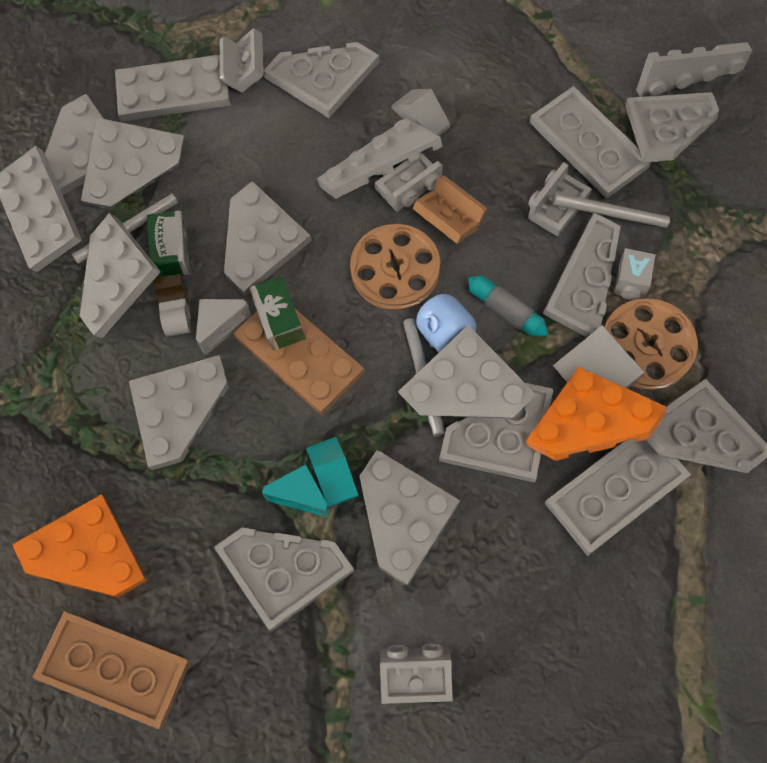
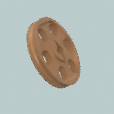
(385, 274)
(664, 341)

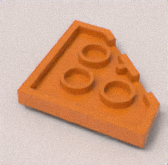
(594, 417)
(83, 551)

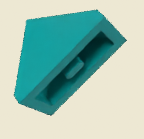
(332, 472)
(298, 492)

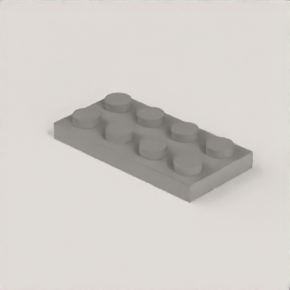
(170, 88)
(589, 142)
(37, 210)
(615, 492)

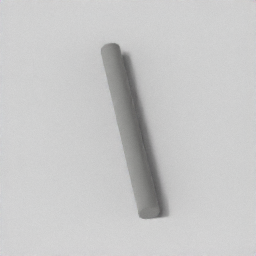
(610, 210)
(134, 222)
(419, 362)

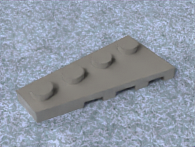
(681, 70)
(398, 143)
(584, 284)

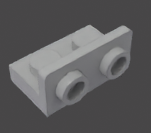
(415, 674)

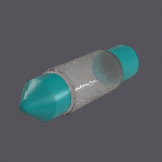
(507, 306)

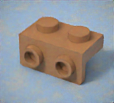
(451, 210)

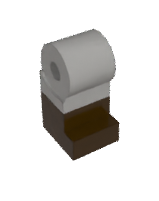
(173, 305)

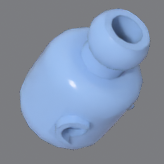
(443, 320)

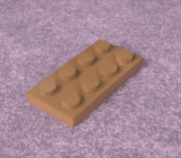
(311, 367)
(112, 670)

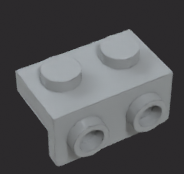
(242, 61)
(409, 181)
(550, 216)

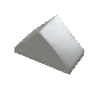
(424, 109)
(218, 320)

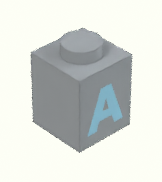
(634, 274)

